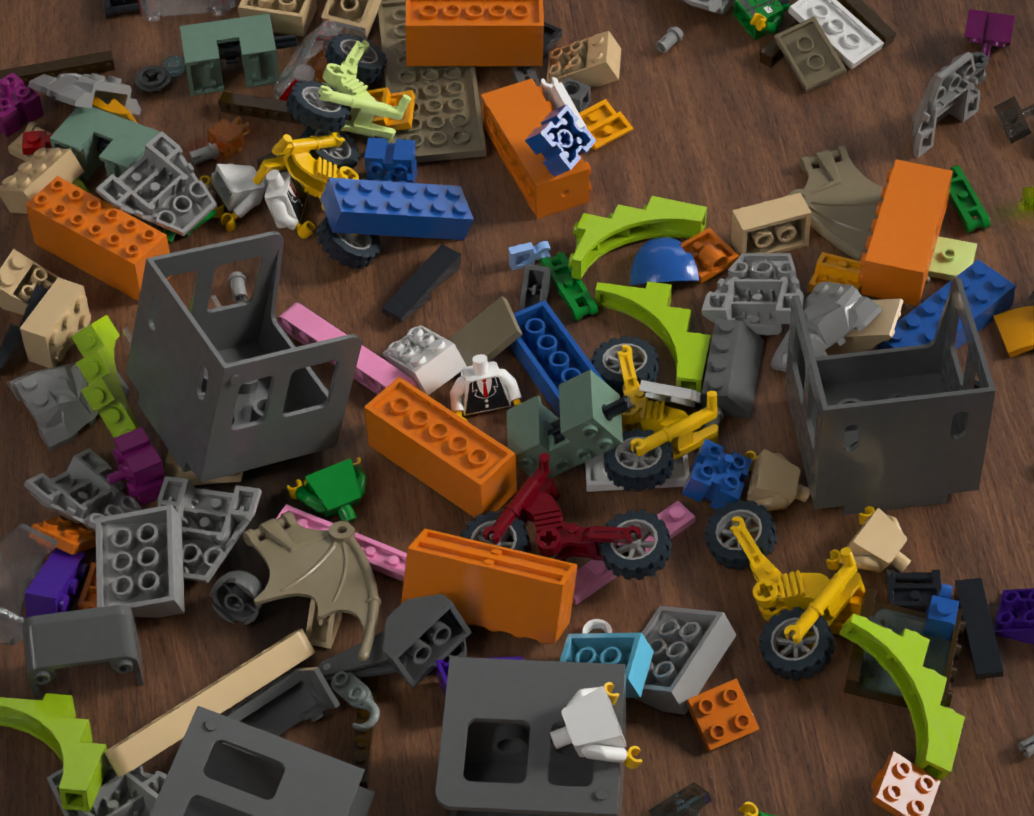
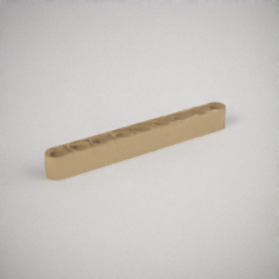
(215, 697)

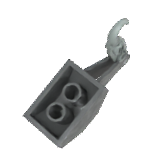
(412, 641)

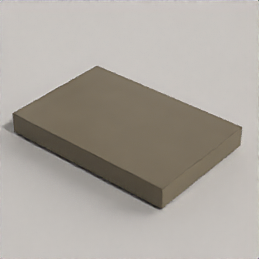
(810, 54)
(488, 332)

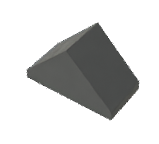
(535, 285)

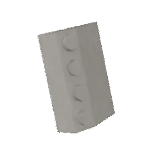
(141, 562)
(685, 654)

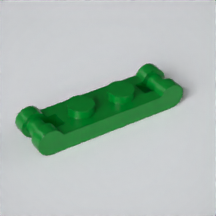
(966, 202)
(570, 289)

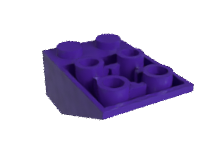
(1016, 615)

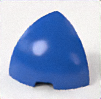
(663, 262)

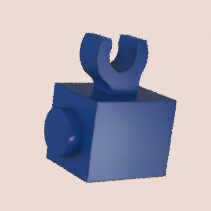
(941, 614)

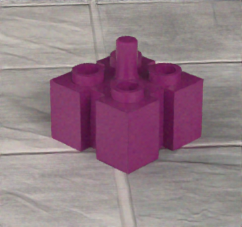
(989, 29)
(17, 104)
(138, 466)

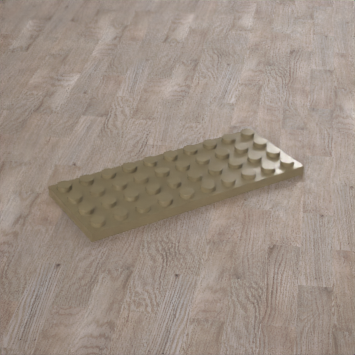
(446, 97)

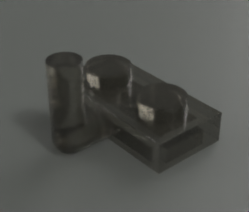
(1014, 119)
(683, 803)

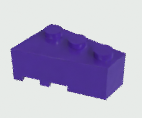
(56, 584)

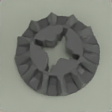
(151, 73)

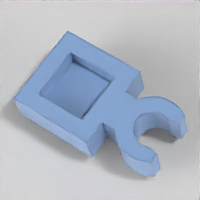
(527, 254)

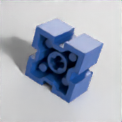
(560, 140)
(391, 160)
(716, 475)

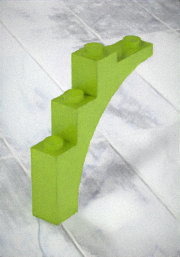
(627, 224)
(671, 324)
(99, 369)
(903, 657)
(69, 737)

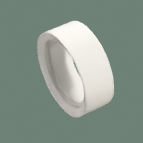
(597, 624)

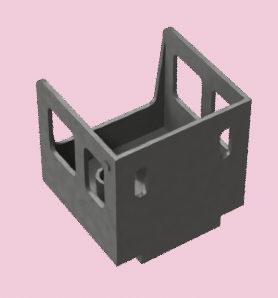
(228, 379)
(891, 421)
(500, 745)
(250, 772)

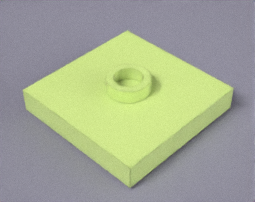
(951, 258)

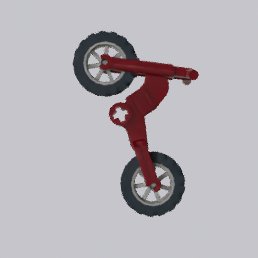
(538, 504)

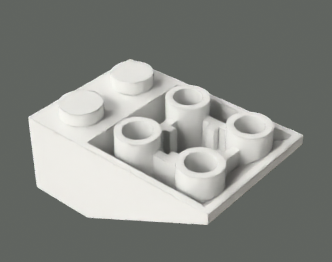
(425, 358)

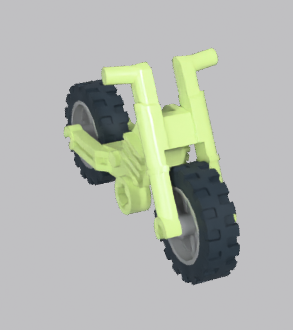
(330, 103)

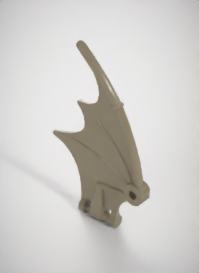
(840, 200)
(319, 566)

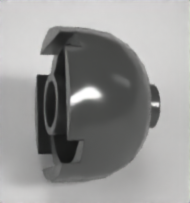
(235, 597)

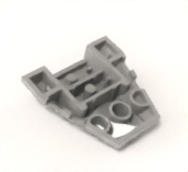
(80, 89)
(947, 93)
(160, 188)
(756, 292)
(830, 314)
(57, 402)
(82, 491)
(209, 521)
(118, 796)

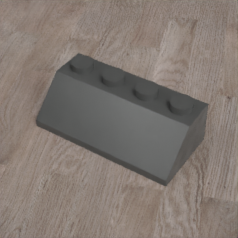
(733, 367)

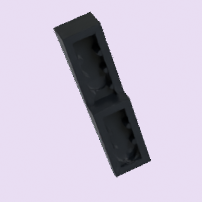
(418, 288)
(13, 335)
(978, 629)

